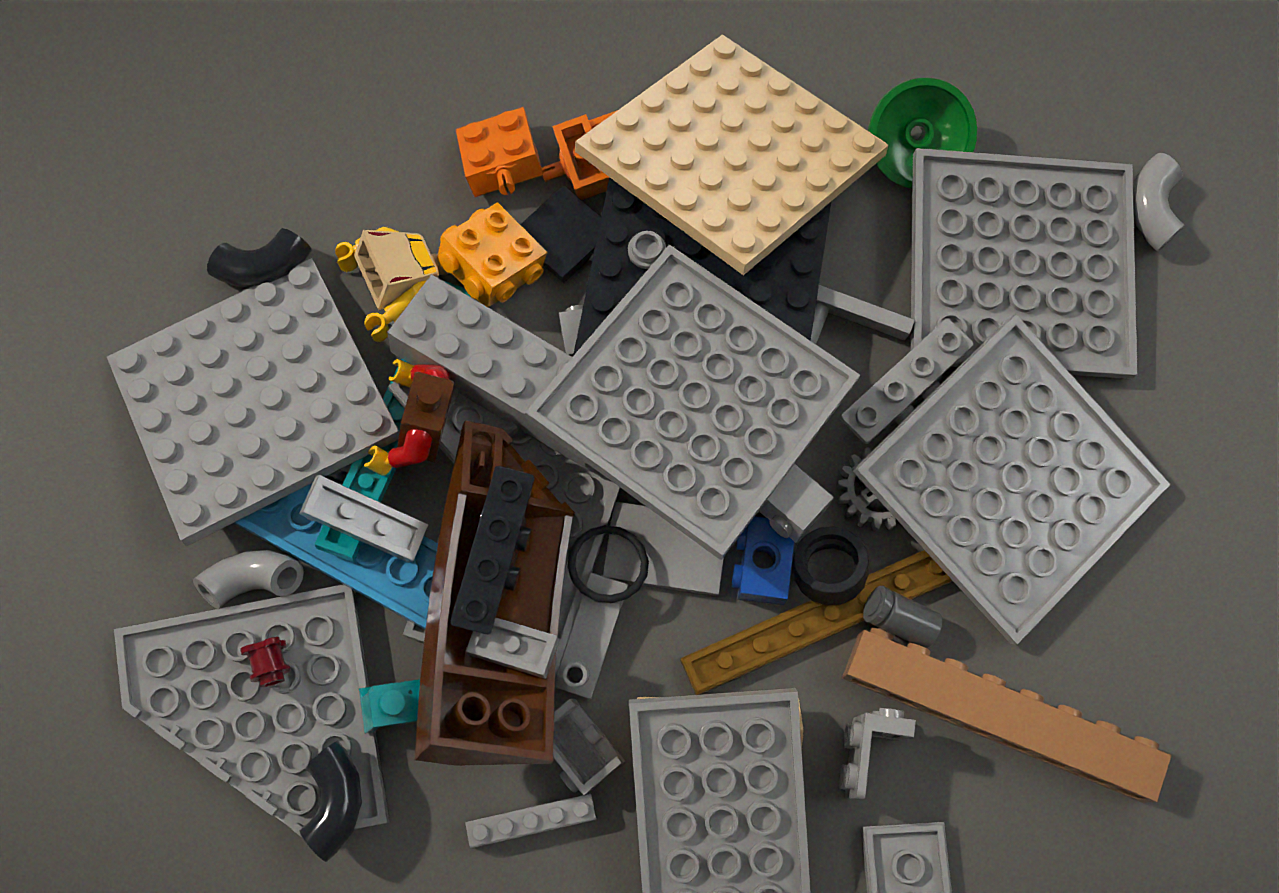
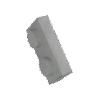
(515, 647)

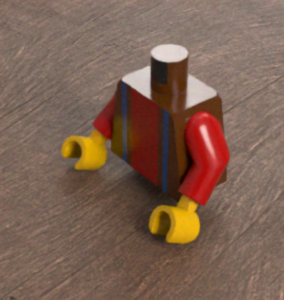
(422, 418)

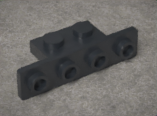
(494, 551)

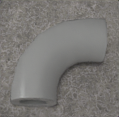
(1151, 203)
(249, 572)

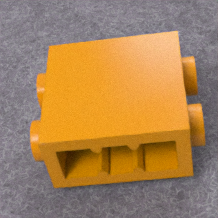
(491, 255)

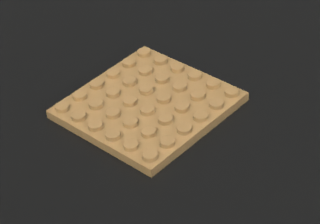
(731, 152)

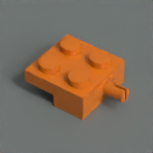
(498, 152)
(583, 175)

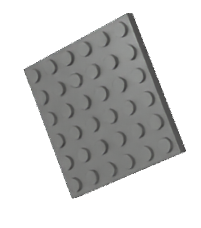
(1031, 243)
(693, 400)
(250, 401)
(1012, 479)

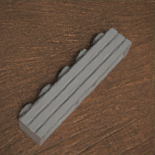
(530, 820)

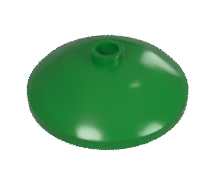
(936, 108)

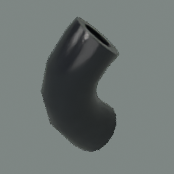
(261, 265)
(338, 803)

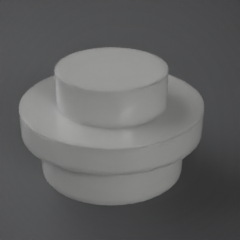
(645, 248)

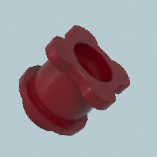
(267, 661)

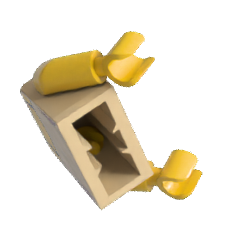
(393, 268)

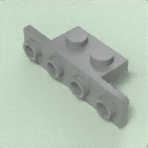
(907, 382)

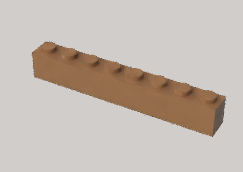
(1008, 717)

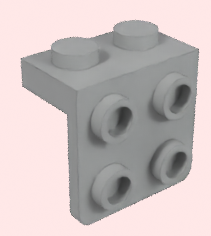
(857, 737)

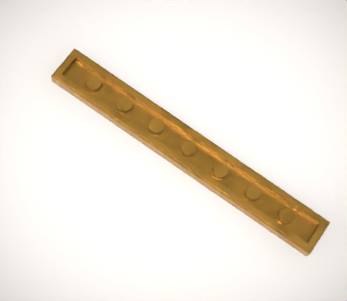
(804, 625)

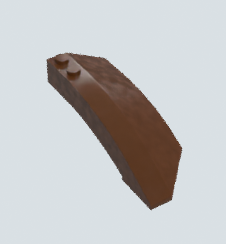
(466, 704)

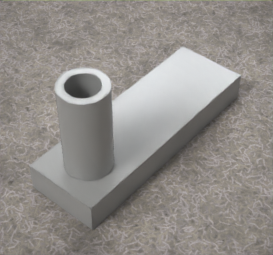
(859, 312)
(363, 518)
(589, 638)

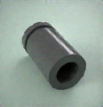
(902, 617)

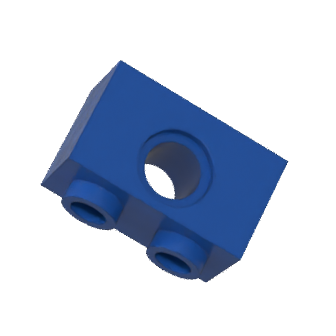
(760, 584)

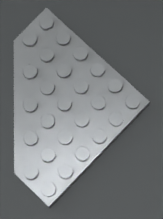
(197, 694)

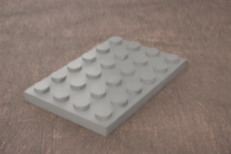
(720, 793)

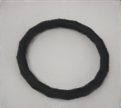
(604, 597)

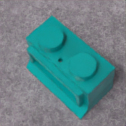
(389, 704)

